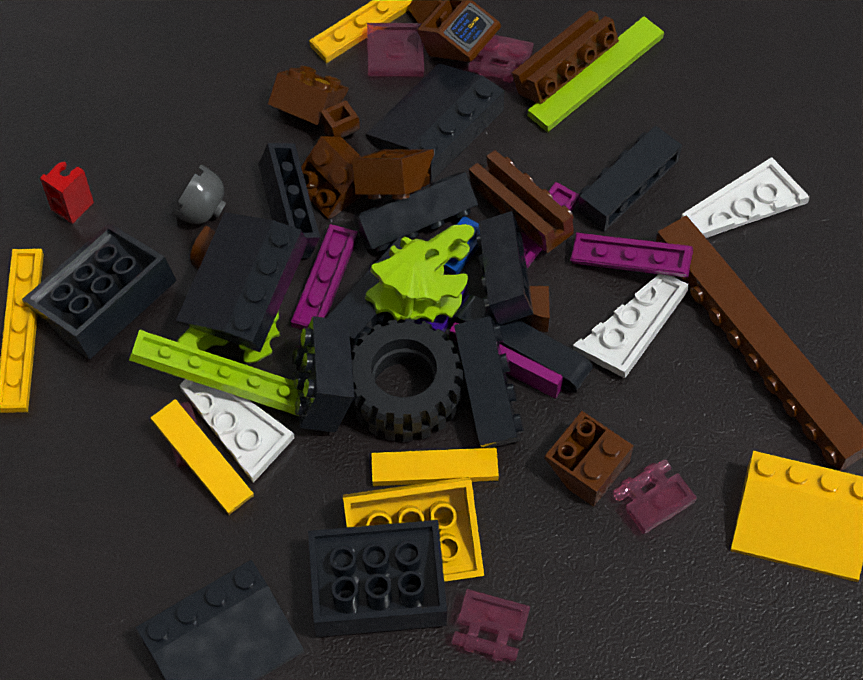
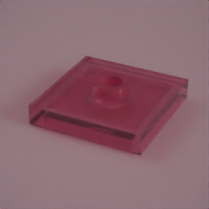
(394, 49)

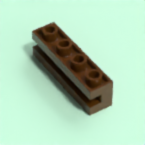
(565, 57)
(515, 191)

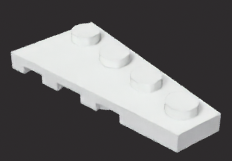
(748, 199)
(632, 328)
(241, 426)

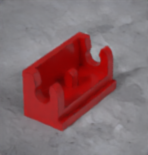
(67, 194)

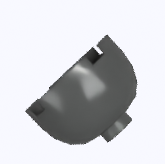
(201, 198)

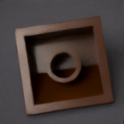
(391, 172)

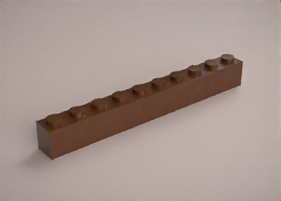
(768, 348)

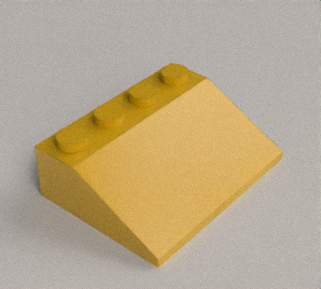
(445, 501)
(801, 516)

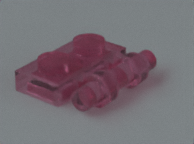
(502, 52)
(659, 503)
(494, 616)

